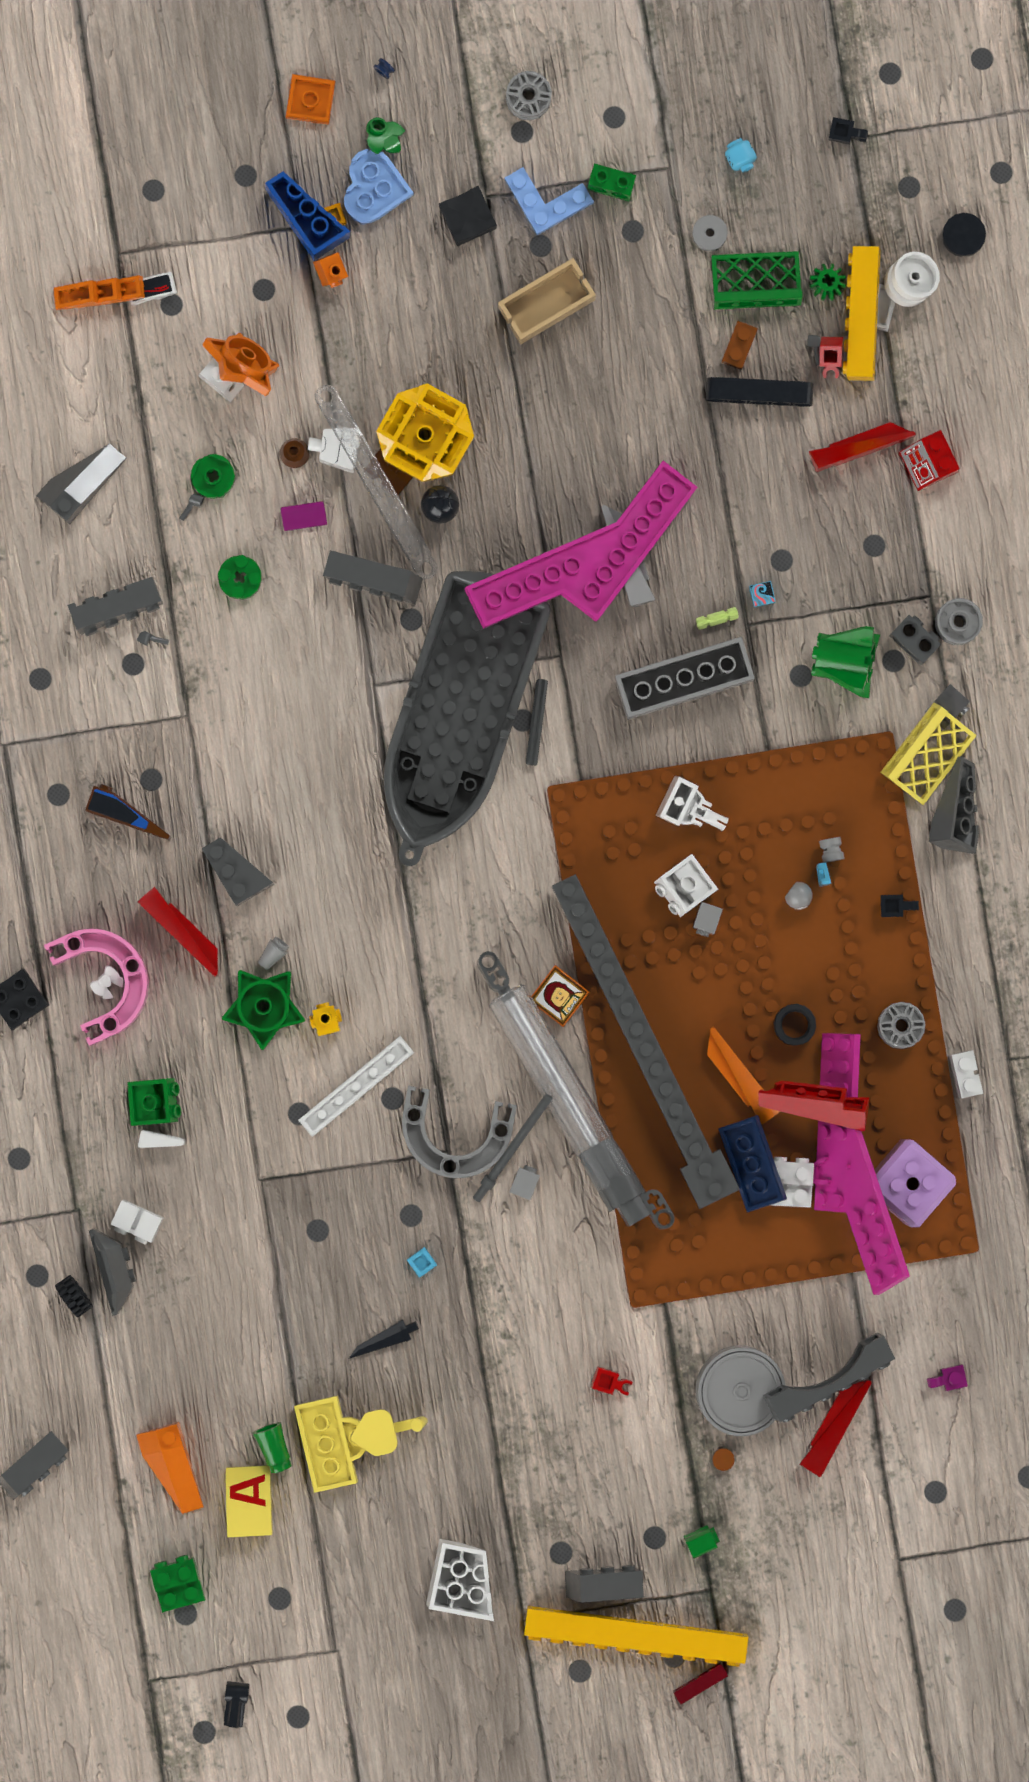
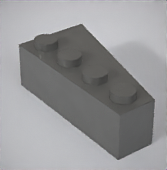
(372, 576)
(116, 606)

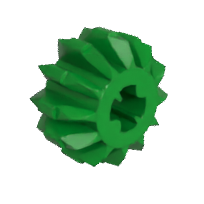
(823, 288)

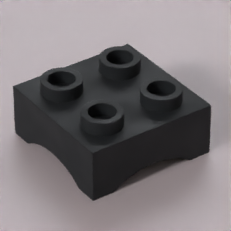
(467, 216)
(20, 999)

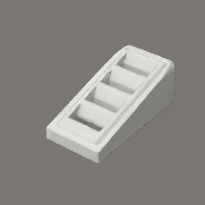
(154, 1139)

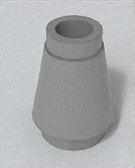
(273, 953)

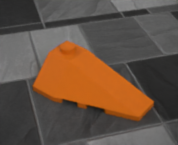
(169, 1460)

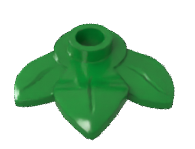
(385, 137)

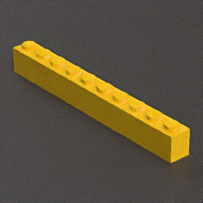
(636, 1635)

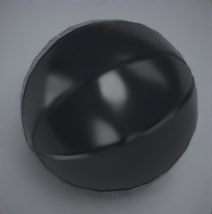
(440, 504)

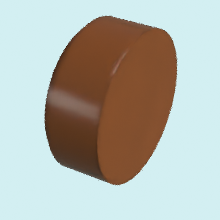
(723, 1459)

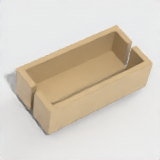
(546, 301)

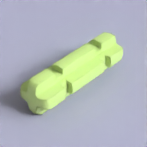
(717, 618)

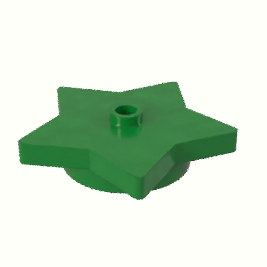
(247, 1010)

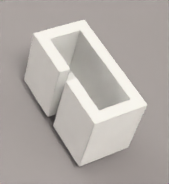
(963, 1069)
(136, 1221)

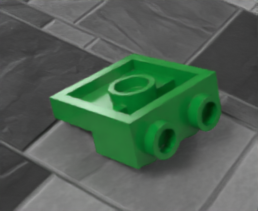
(153, 1101)
(177, 1583)

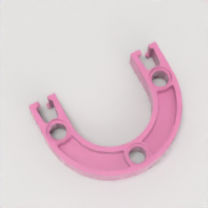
(136, 982)

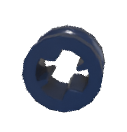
(384, 68)

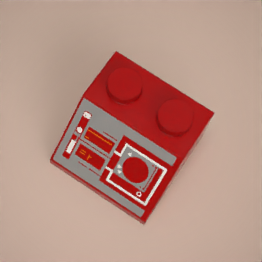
(929, 460)

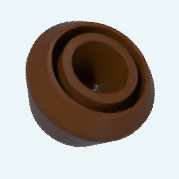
(301, 453)

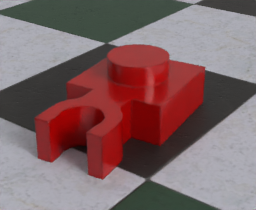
(607, 1380)

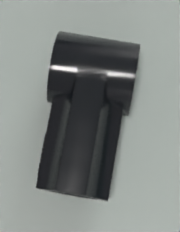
(236, 1698)

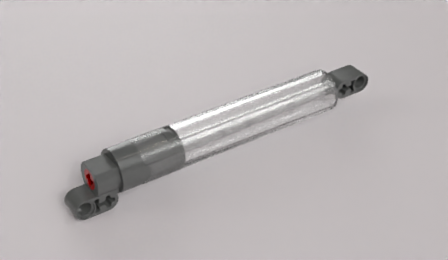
(571, 1101)

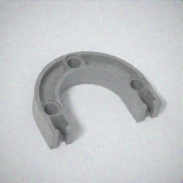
(434, 1159)

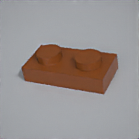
(739, 345)

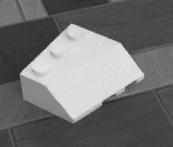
(460, 1581)

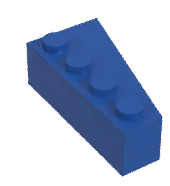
(310, 222)

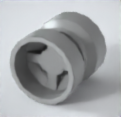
(831, 848)

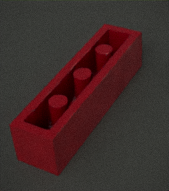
(700, 1683)

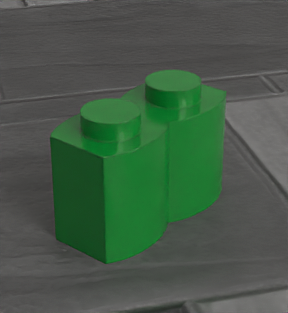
(701, 1541)

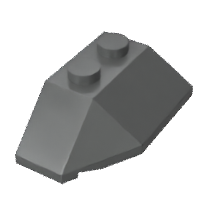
(113, 1268)

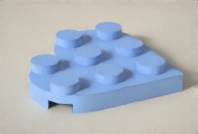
(374, 187)

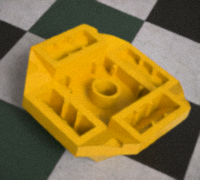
(425, 410)

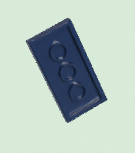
(752, 1163)

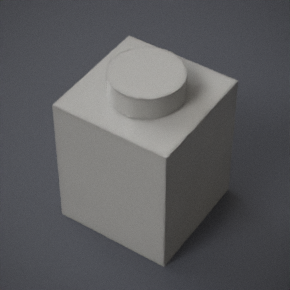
(707, 919)
(525, 1182)

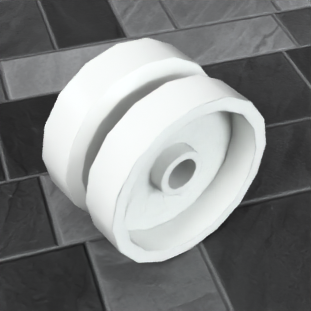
(911, 279)

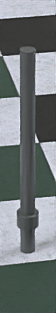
(490, 1180)

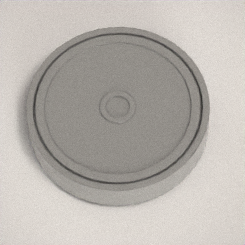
(733, 1390)

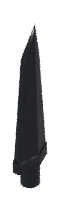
(391, 1336)

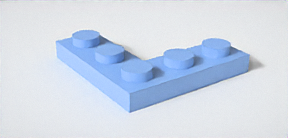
(543, 215)

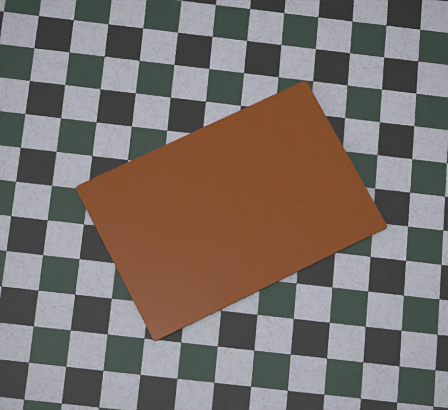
(763, 956)

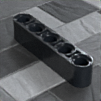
(759, 391)

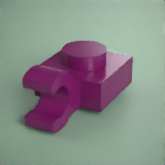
(951, 1378)

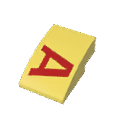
(248, 1501)

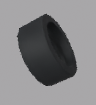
(795, 1008)

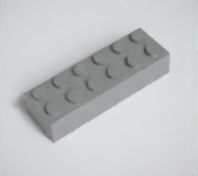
(684, 678)

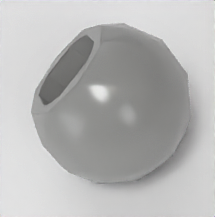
(799, 896)

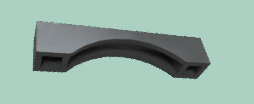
(868, 1356)

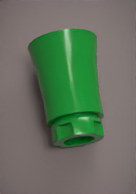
(273, 1446)

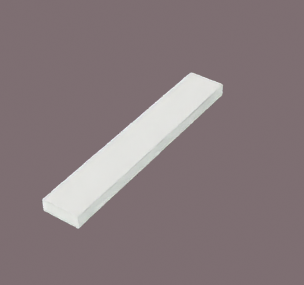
(356, 1086)

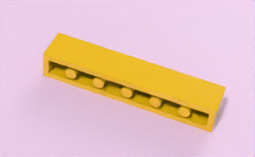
(863, 313)

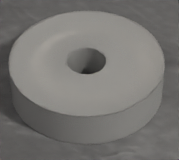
(709, 223)

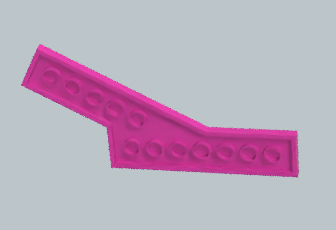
(591, 567)
(846, 1174)

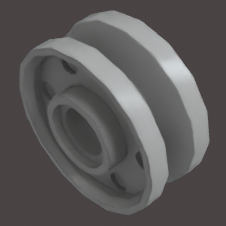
(531, 82)
(968, 612)
(887, 1025)

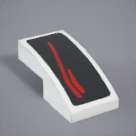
(157, 287)

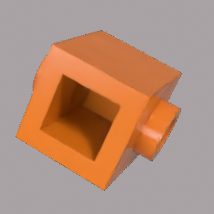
(330, 270)

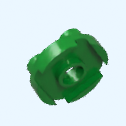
(202, 483)
(252, 578)

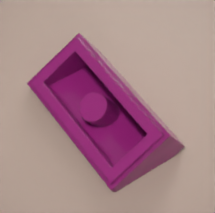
(303, 516)

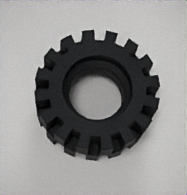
(73, 1296)

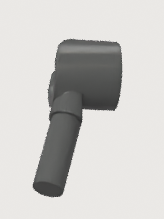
(814, 341)
(194, 500)
(144, 638)

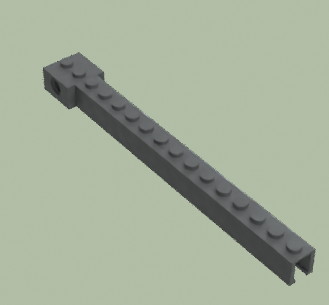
(705, 1171)

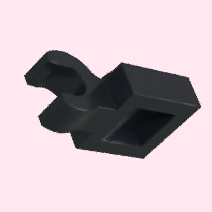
(843, 131)
(894, 905)

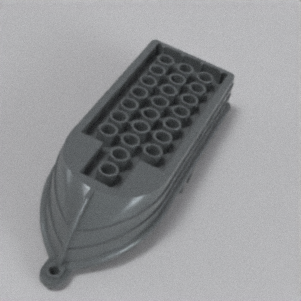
(457, 715)

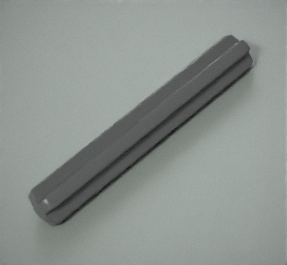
(536, 722)

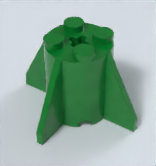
(847, 658)

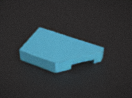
(823, 874)

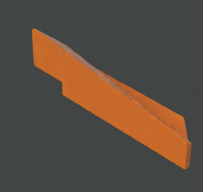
(737, 1075)

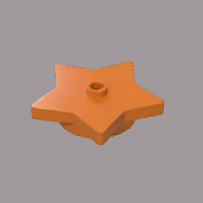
(242, 361)

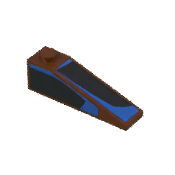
(114, 808)

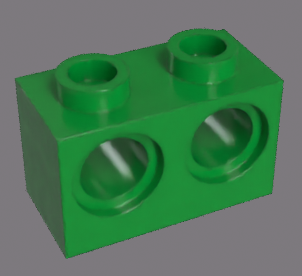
(611, 182)

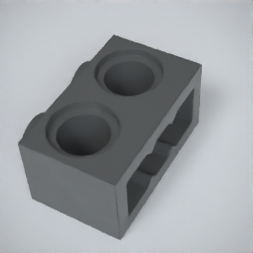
(911, 644)

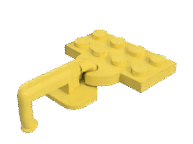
(336, 1441)

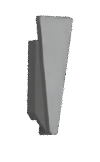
(636, 587)

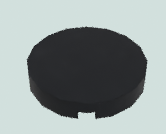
(964, 234)

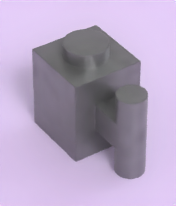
(953, 702)

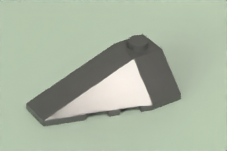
(77, 485)
(954, 820)

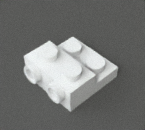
(685, 886)
(796, 1181)

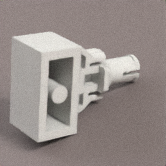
(684, 804)

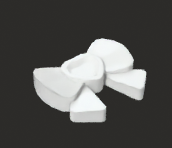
(100, 986)

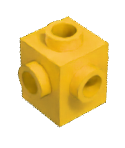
(334, 1018)

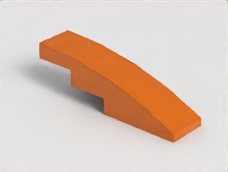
(99, 292)

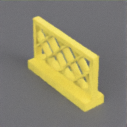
(917, 740)

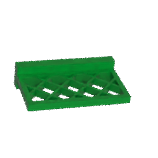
(752, 297)

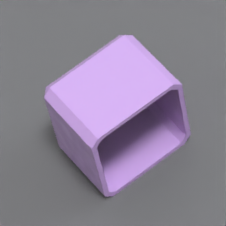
(907, 1161)

